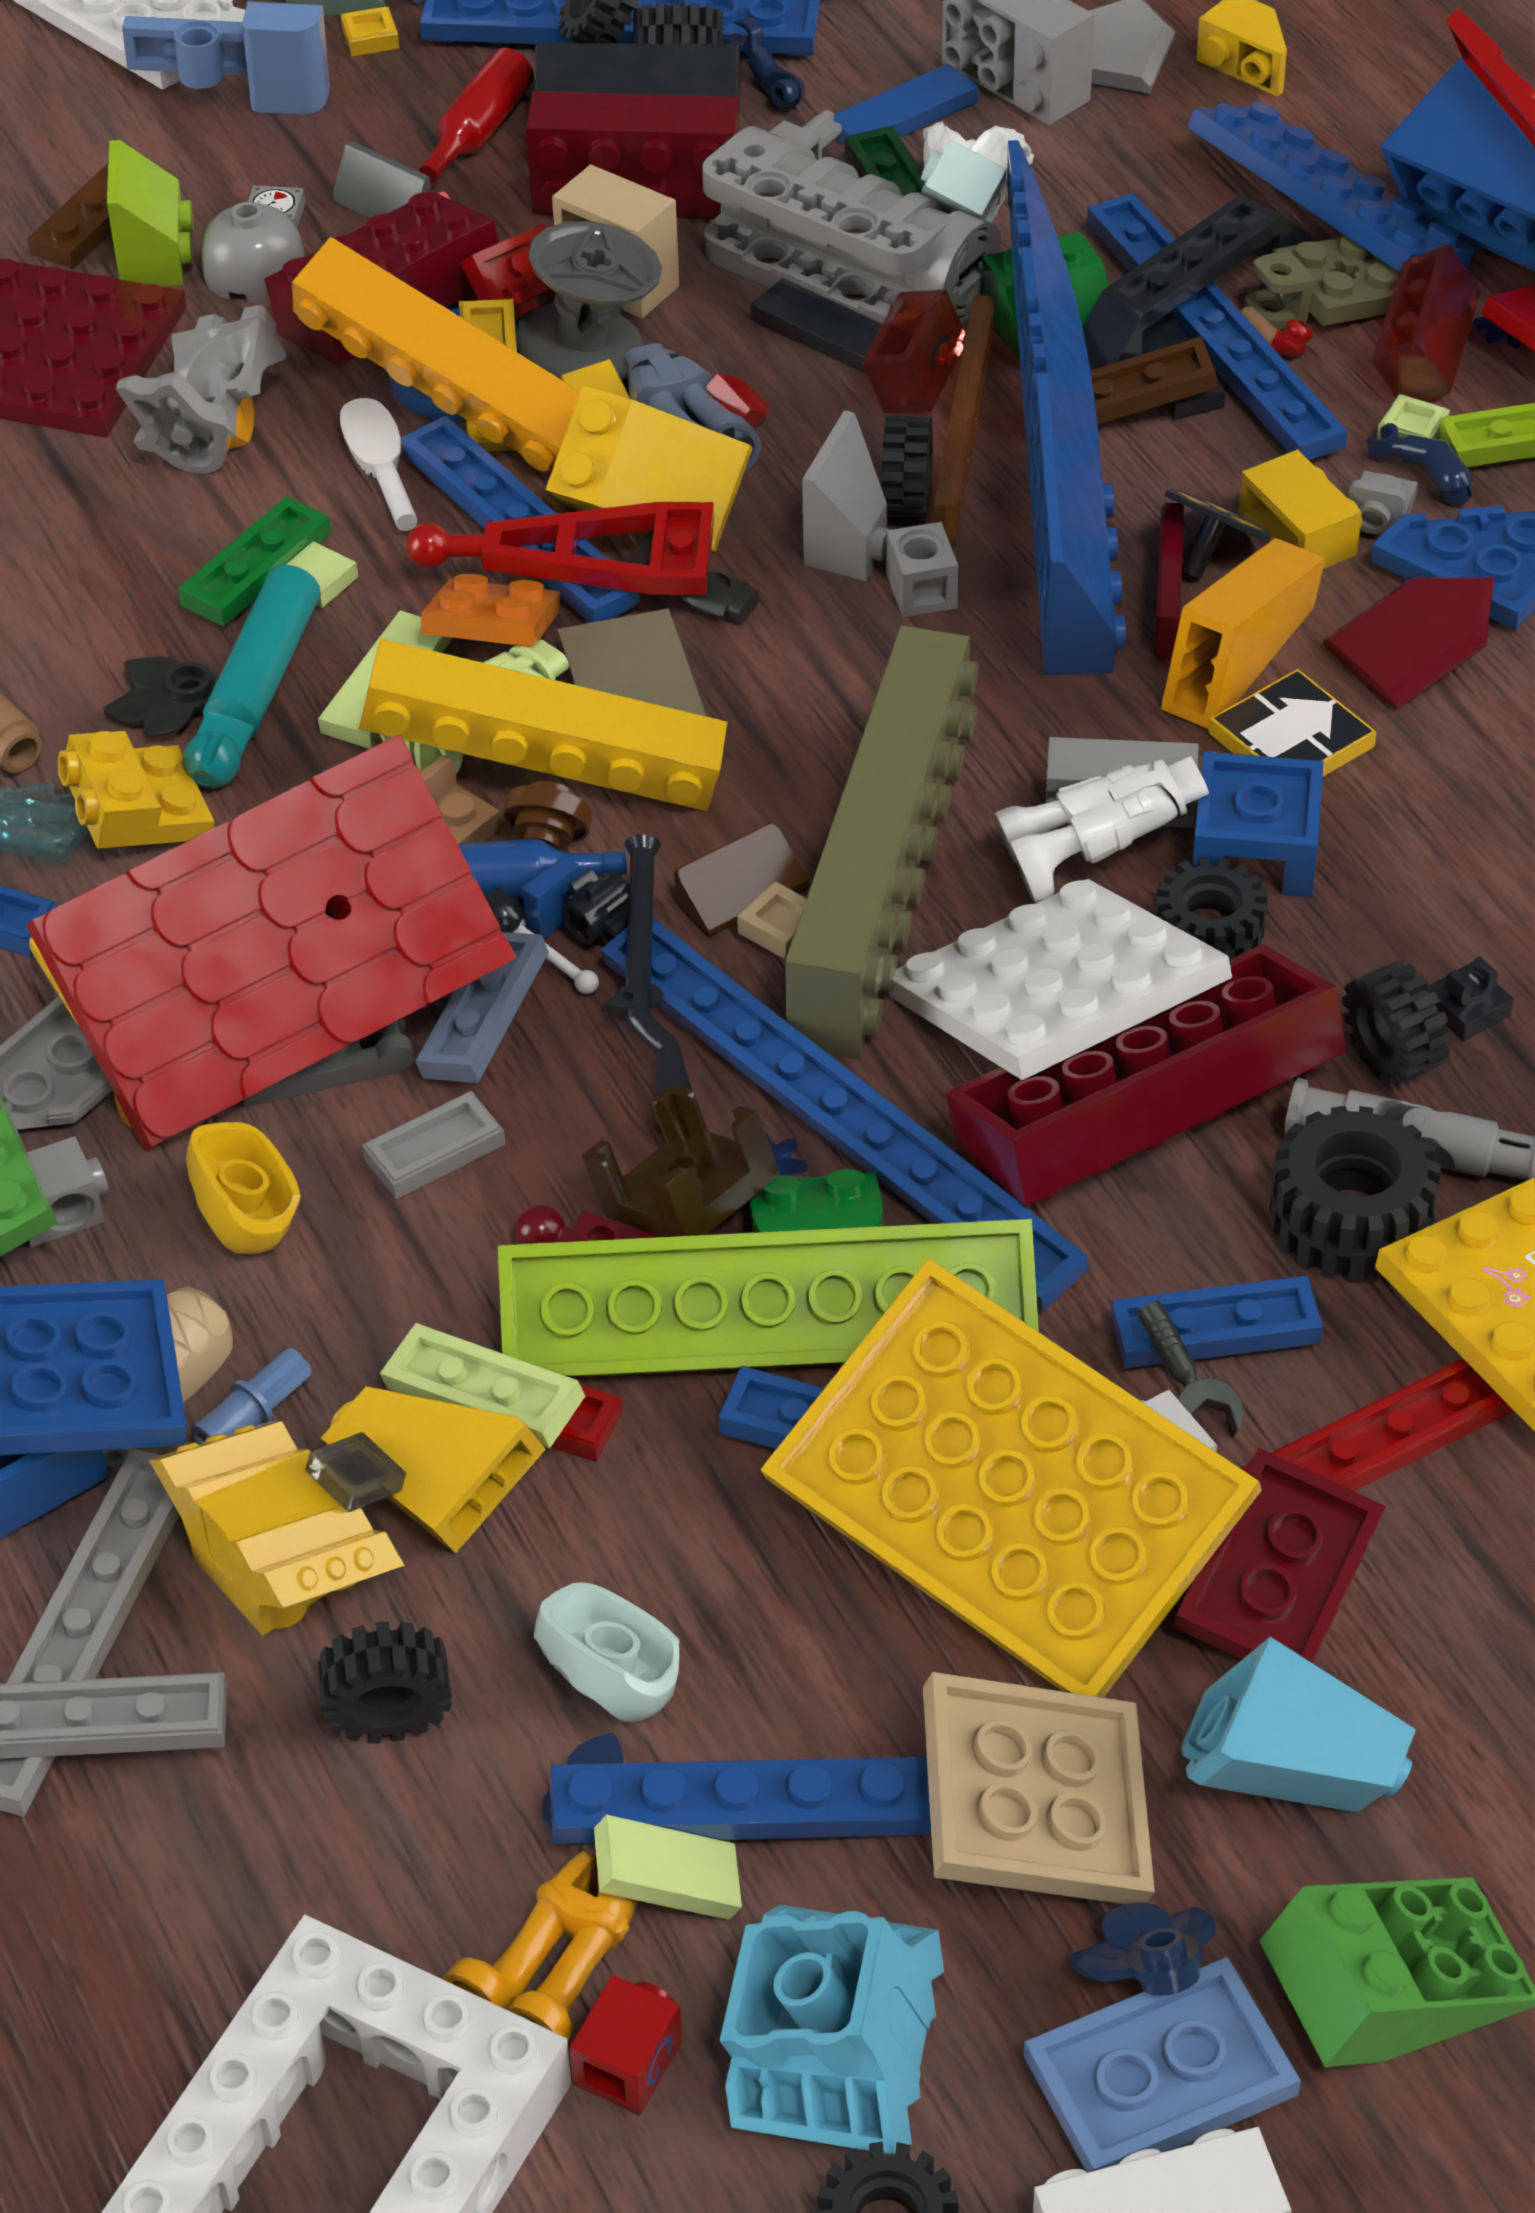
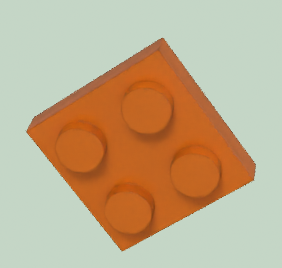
(491, 611)

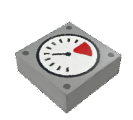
(287, 199)

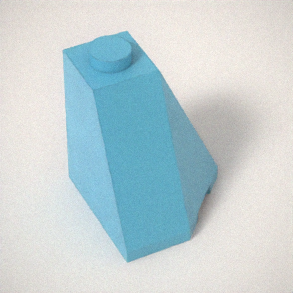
(1295, 1735)

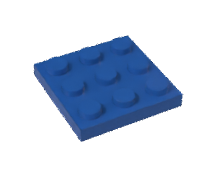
(88, 1368)

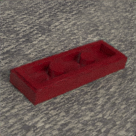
(1169, 579)

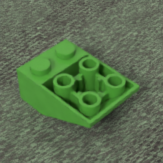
(1394, 1966)

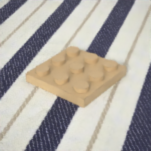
(1036, 1790)

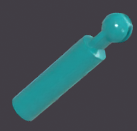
(251, 675)

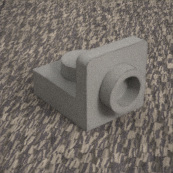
(1382, 500)

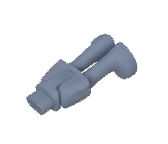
(679, 388)

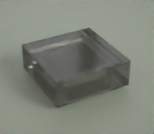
(355, 1471)

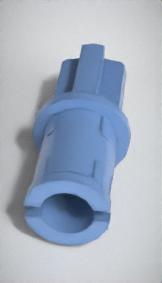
(253, 1400)

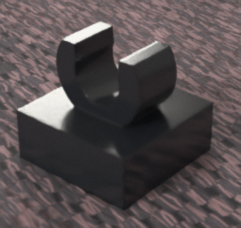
(1472, 999)

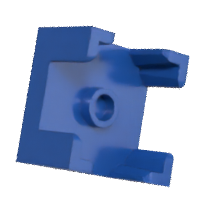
(1261, 812)

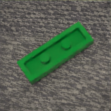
(240, 569)

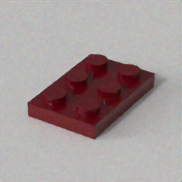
(1281, 1563)

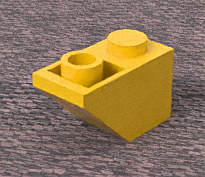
(1244, 43)

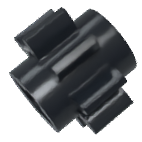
(596, 906)

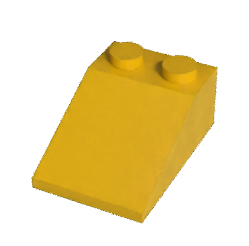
(638, 455)

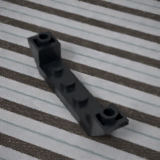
(1179, 272)

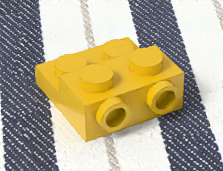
(131, 792)

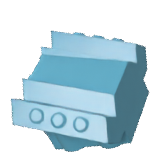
(829, 2026)

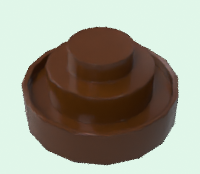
(547, 813)

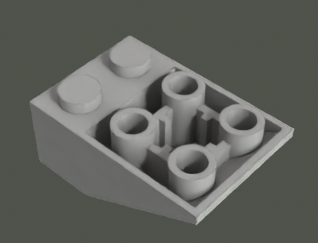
(1023, 51)

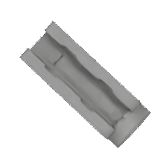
(834, 227)

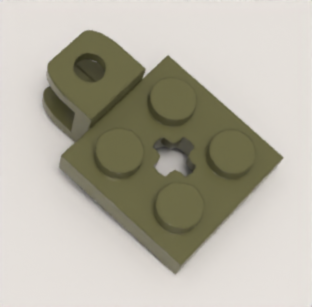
(1327, 278)

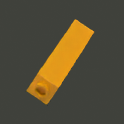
(1238, 629)

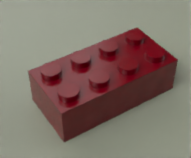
(634, 136)
(414, 243)

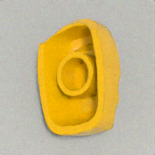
(241, 1186)

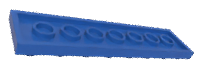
(786, 24)

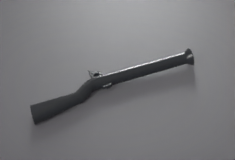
(639, 995)

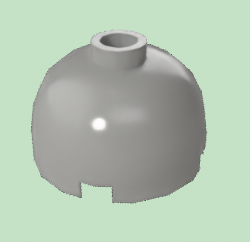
(246, 247)

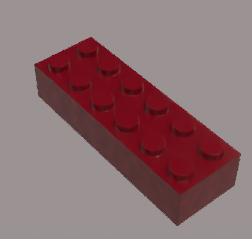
(1149, 1079)

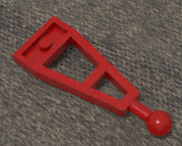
(677, 557)

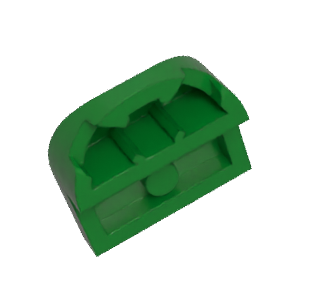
(827, 1202)

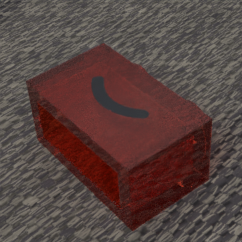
(914, 351)

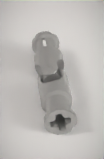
(1460, 1140)

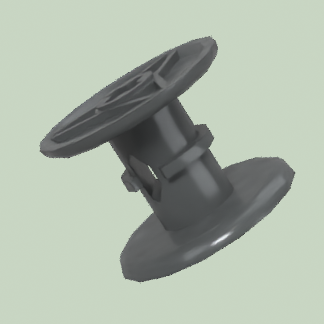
(593, 274)

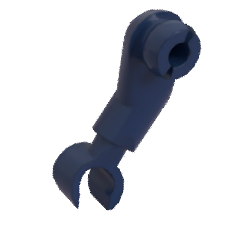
(782, 86)
(1434, 454)

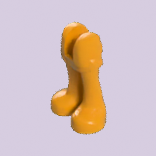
(564, 1910)

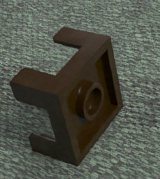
(692, 1177)

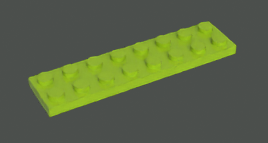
(739, 1294)

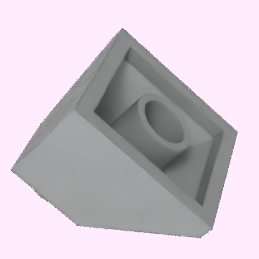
(844, 505)

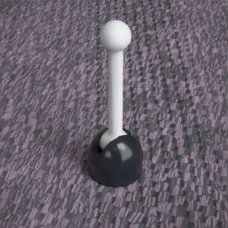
(511, 918)

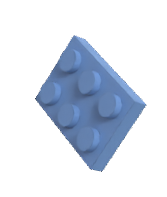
(1161, 2069)

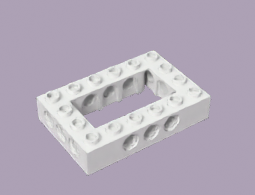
(485, 2064)

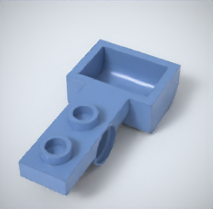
(274, 46)

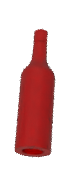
(479, 109)

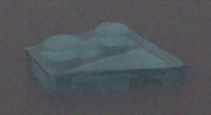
(39, 822)

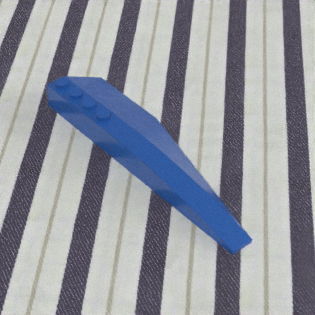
(1062, 446)

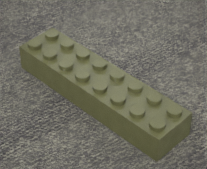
(880, 840)

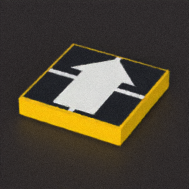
(1294, 722)

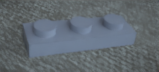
(480, 1015)

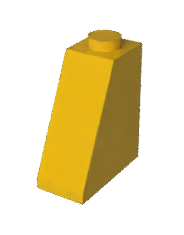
(453, 1454)

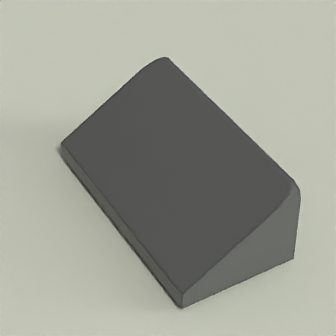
(375, 183)

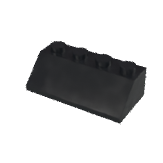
(640, 69)

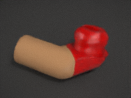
(1285, 342)

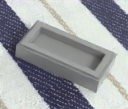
(433, 1145)

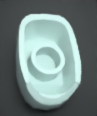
(609, 1650)

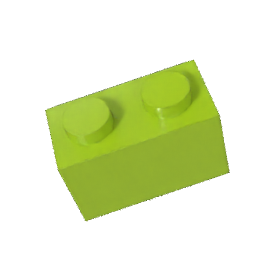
(147, 219)

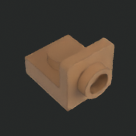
(465, 814)

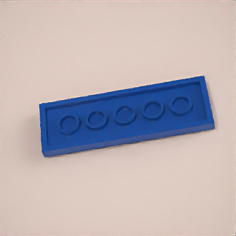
(1325, 183)

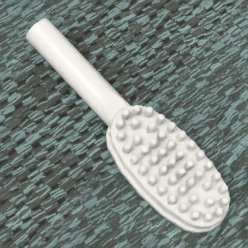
(376, 448)

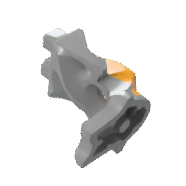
(208, 398)

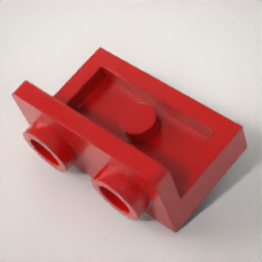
(507, 273)

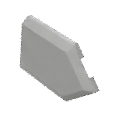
(1129, 45)
(50, 1071)

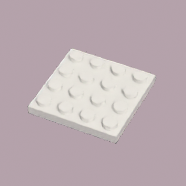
(1057, 977)

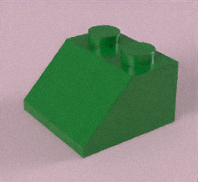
(1084, 270)

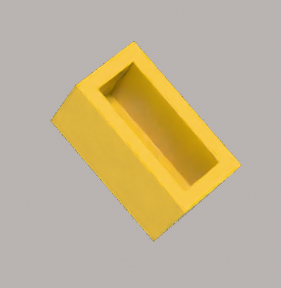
(1301, 507)

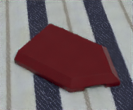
(1416, 634)

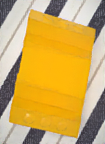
(267, 1525)

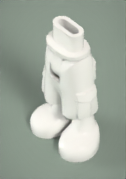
(1100, 818)

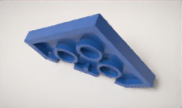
(1472, 545)

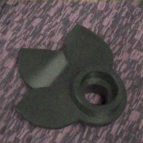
(163, 695)

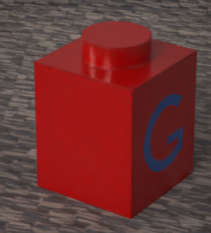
(626, 2043)

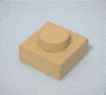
(772, 919)

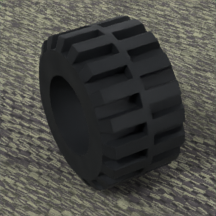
(1354, 1154)

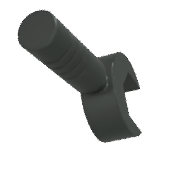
(1178, 1361)

